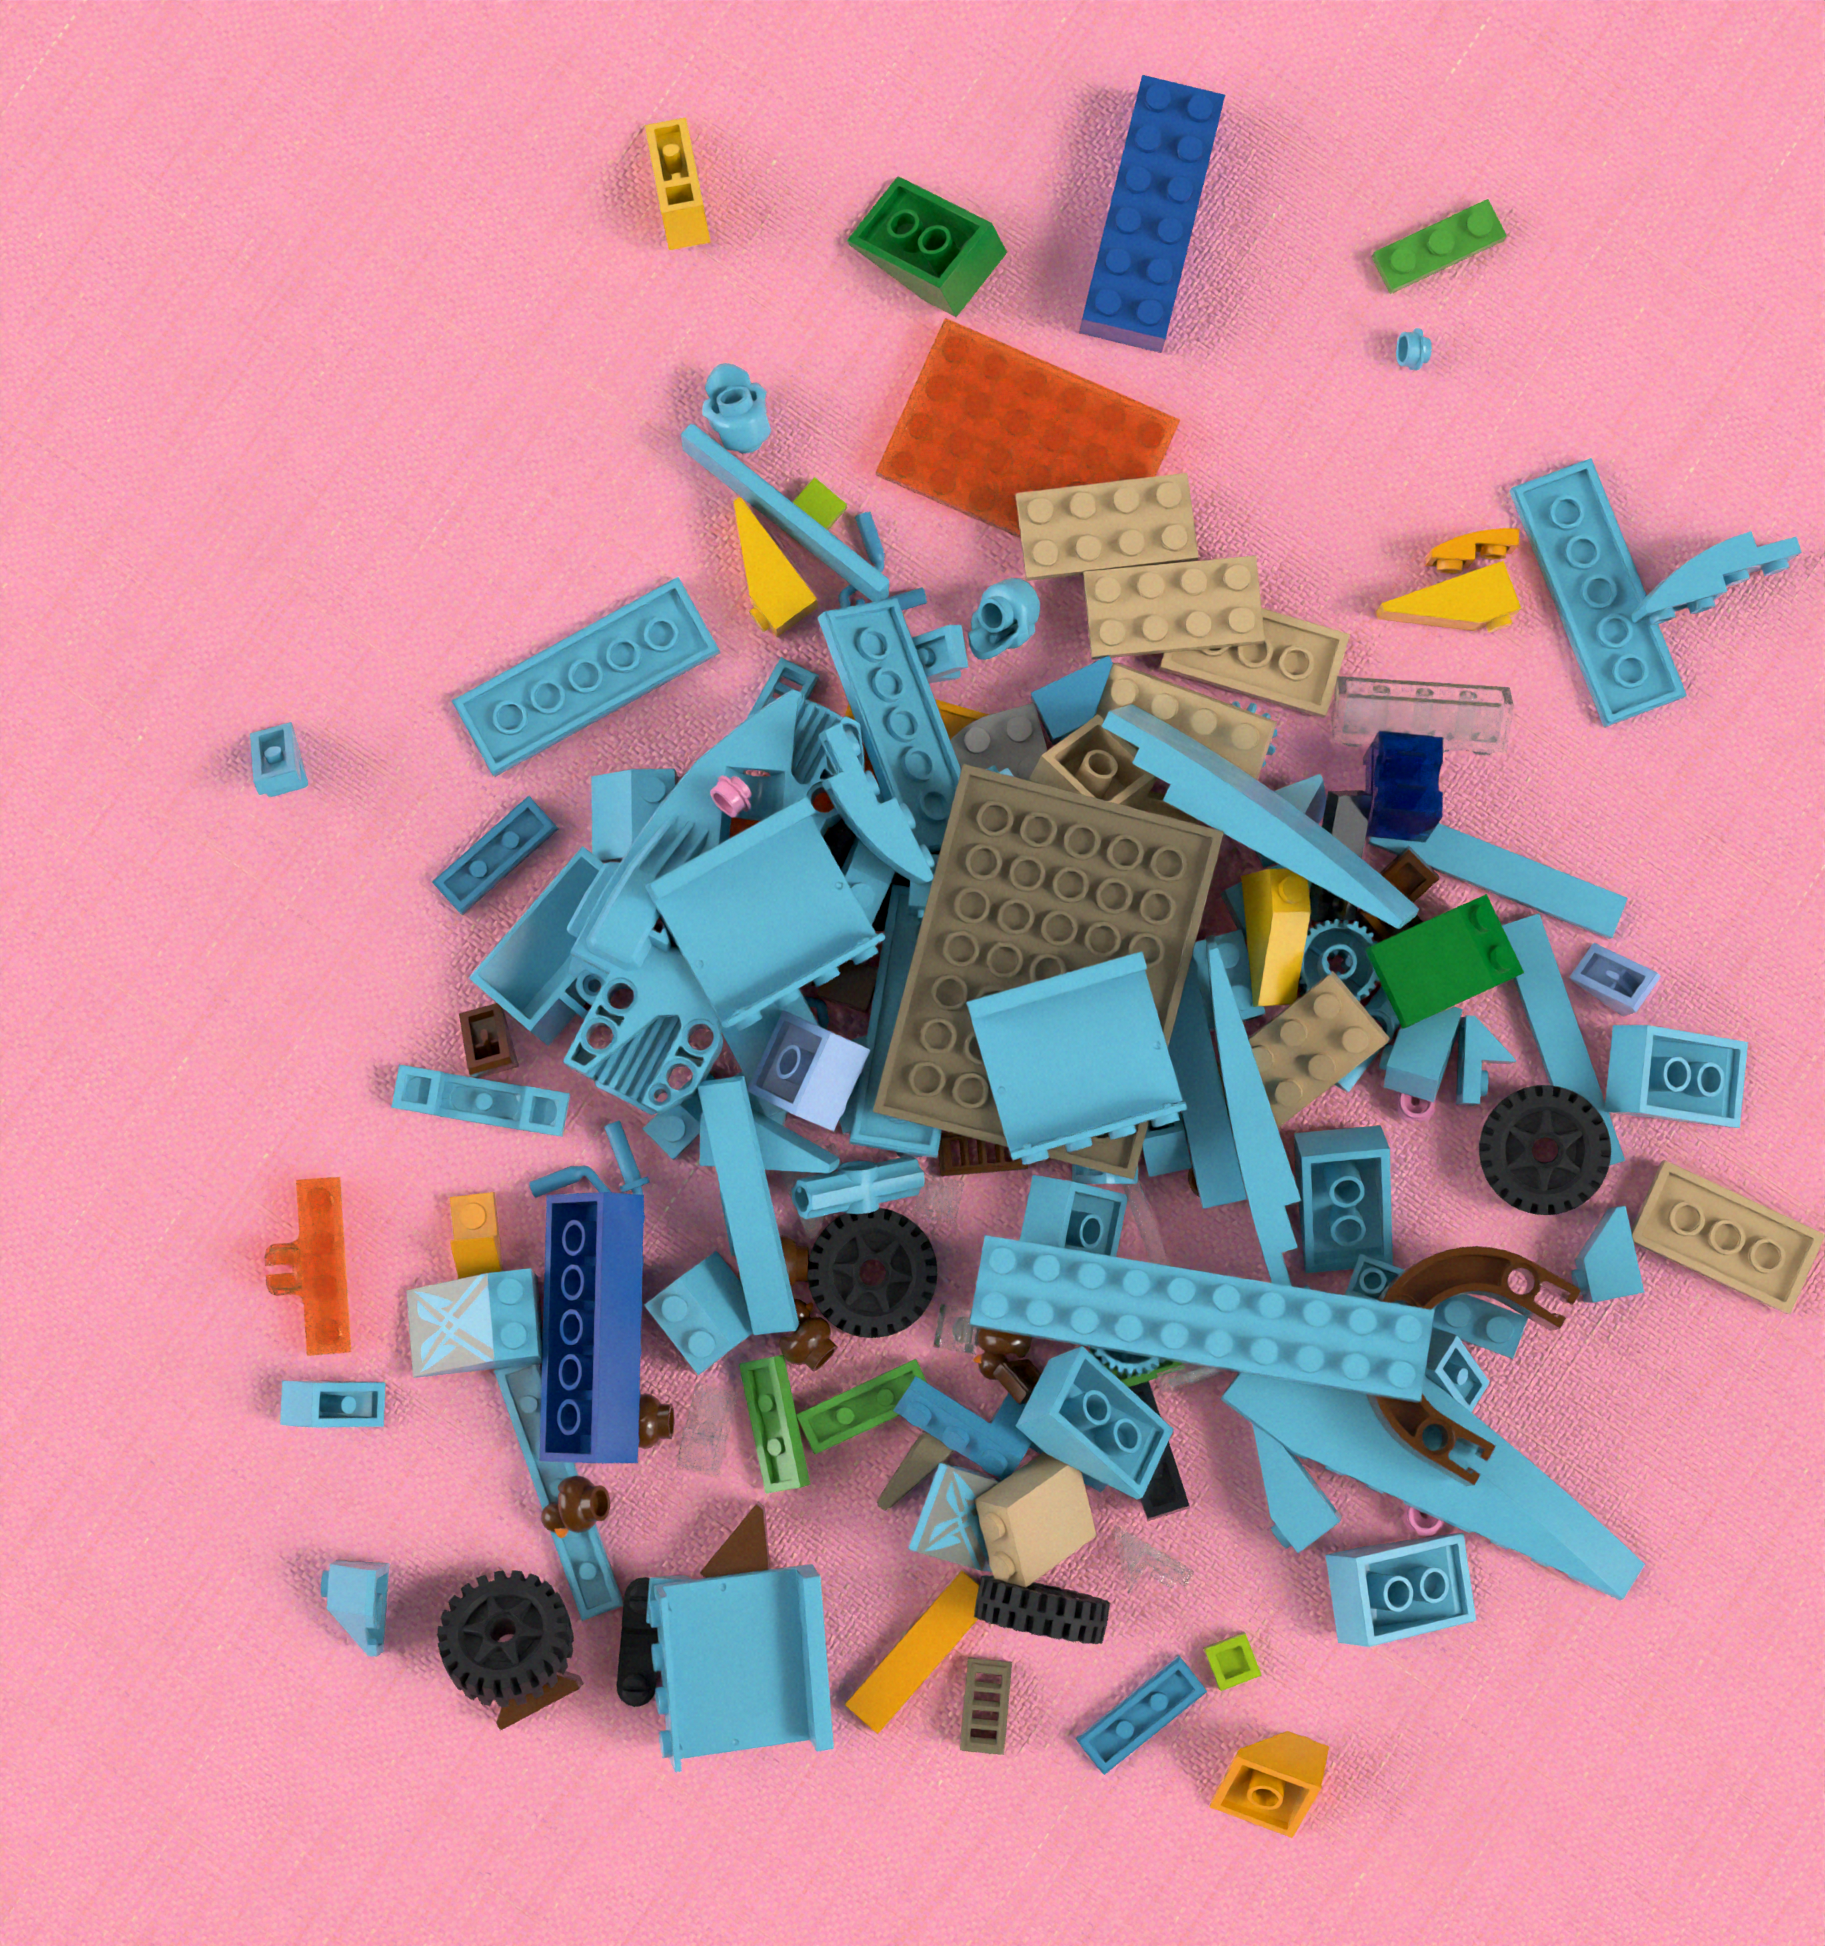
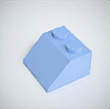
(808, 1070)

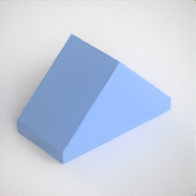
(1614, 979)

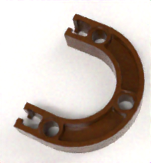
(1427, 1284)

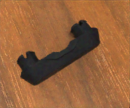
(635, 1666)

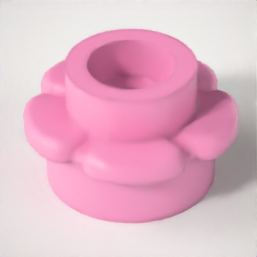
(731, 795)
(1411, 1112)
(1422, 1526)

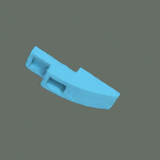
(1710, 573)
(880, 827)
(1462, 1315)

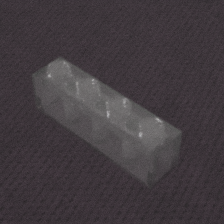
(1463, 714)

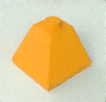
(1273, 1782)

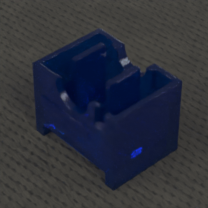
(1404, 785)

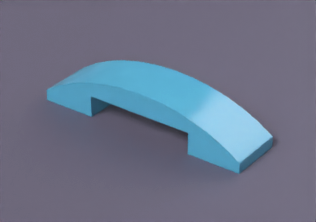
(480, 1101)

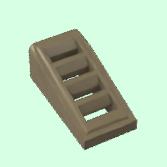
(917, 1465)
(980, 1744)

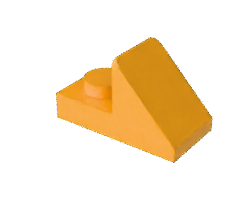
(476, 1235)

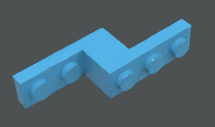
(992, 1445)

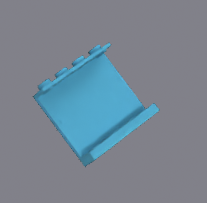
(764, 916)
(1076, 1058)
(741, 1662)

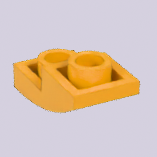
(1460, 551)

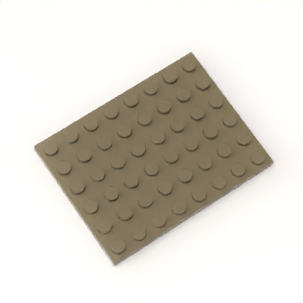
(1026, 893)

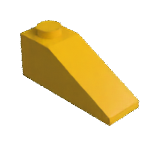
(677, 183)
(773, 584)
(1462, 603)
(1276, 933)

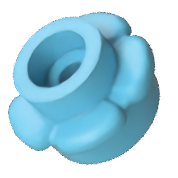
(1413, 349)

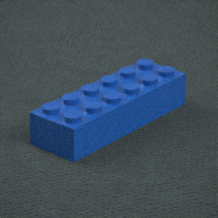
(1152, 214)
(592, 1328)

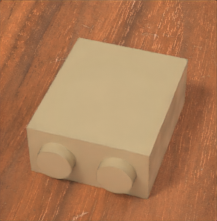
(1034, 1519)

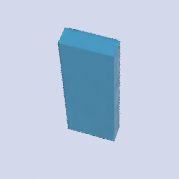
(495, 855)
(1141, 1715)

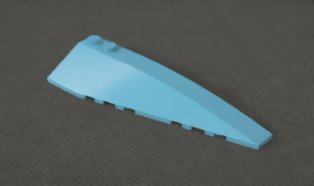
(1508, 1504)

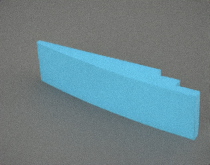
(1254, 814)
(1254, 1128)

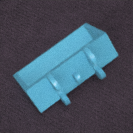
(532, 961)

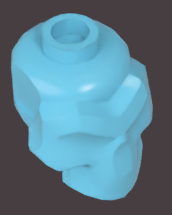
(736, 408)
(1004, 618)

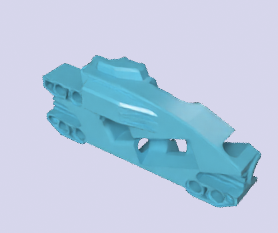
(619, 915)

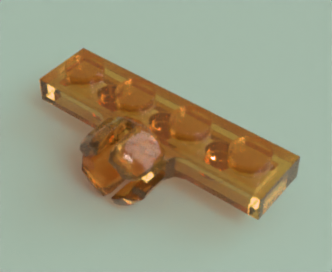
(317, 1266)

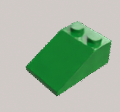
(929, 245)
(1444, 961)

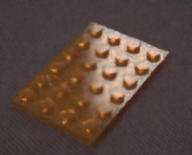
(1009, 424)

